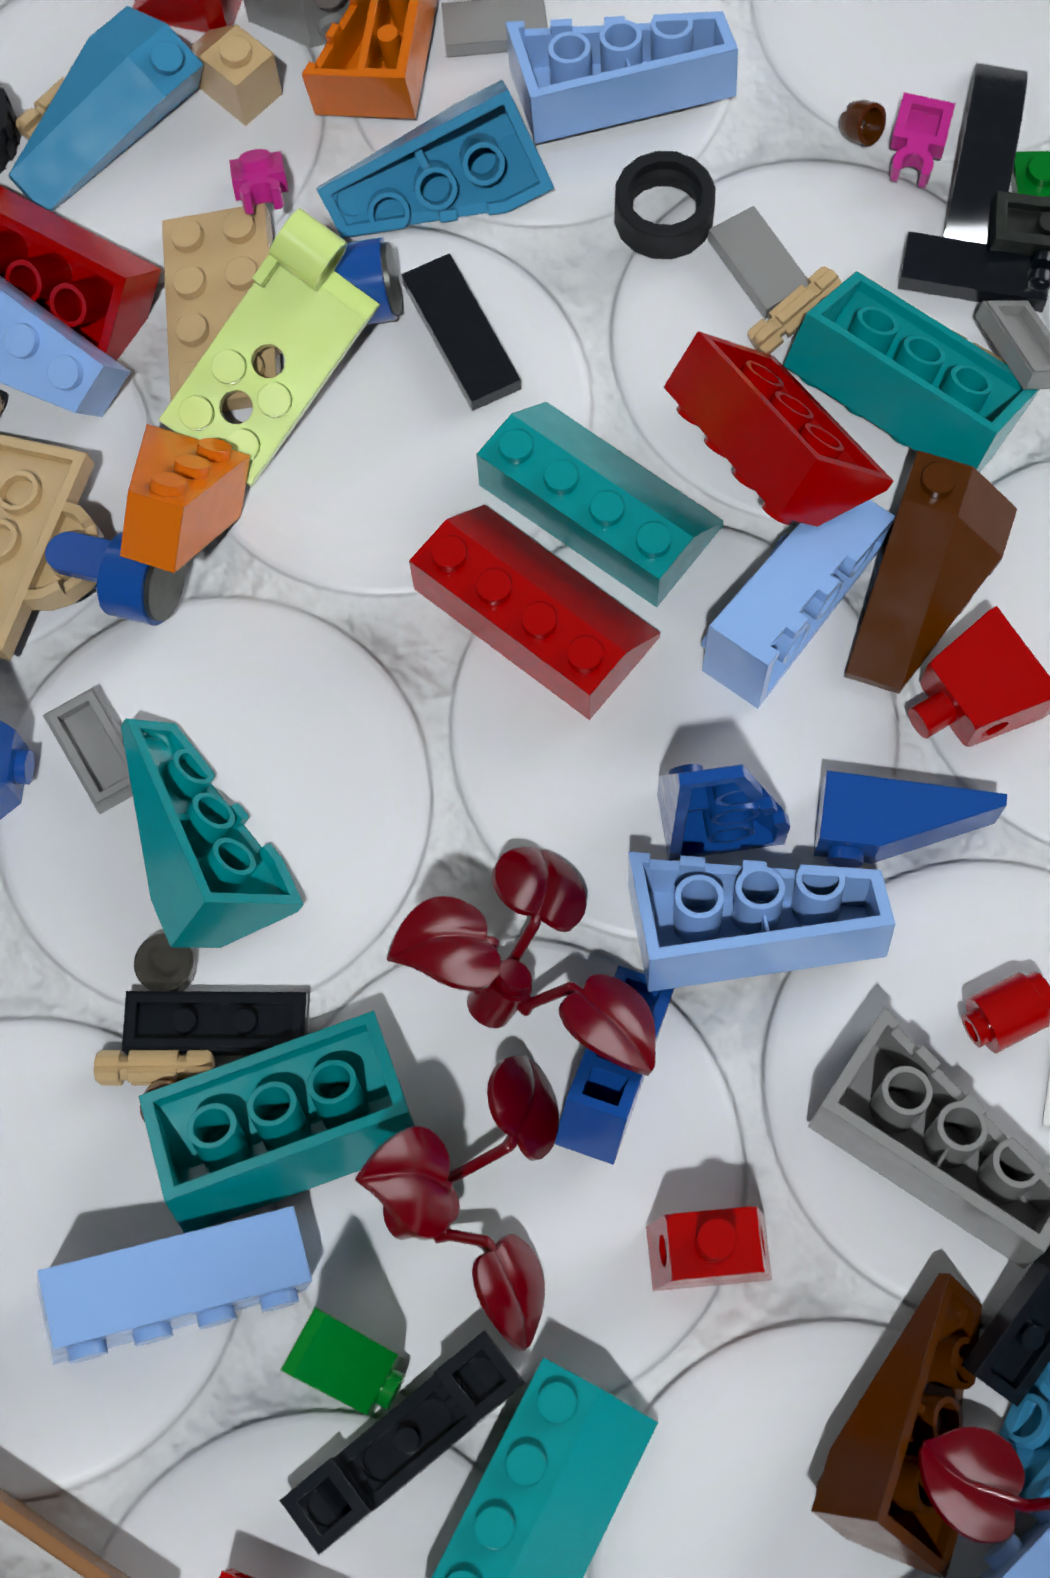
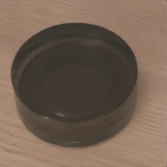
(164, 967)

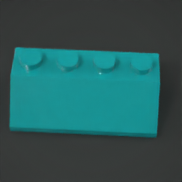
(908, 373)
(595, 500)
(274, 1122)
(549, 1483)

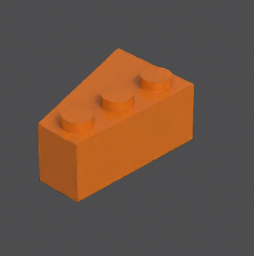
(373, 60)
(180, 497)

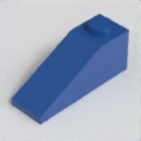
(883, 817)
(605, 1093)

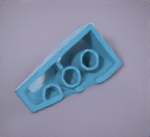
(110, 98)
(448, 168)

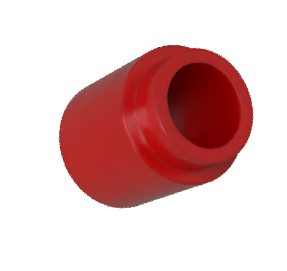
(1008, 1011)

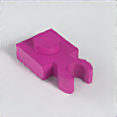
(920, 135)
(258, 179)

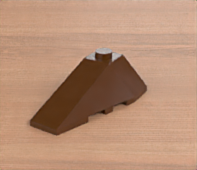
(936, 558)
(872, 1471)

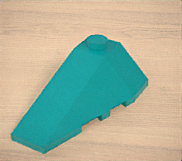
(199, 857)

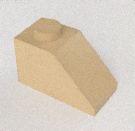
(237, 72)

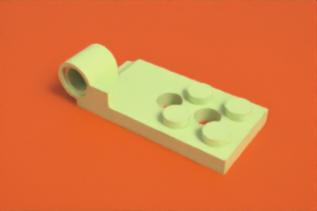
(290, 306)

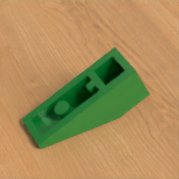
(344, 1364)

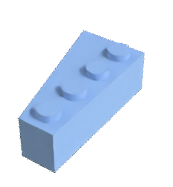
(619, 70)
(52, 359)
(791, 599)
(752, 920)
(172, 1284)

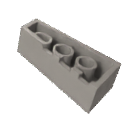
(936, 1143)

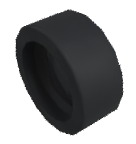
(664, 170)

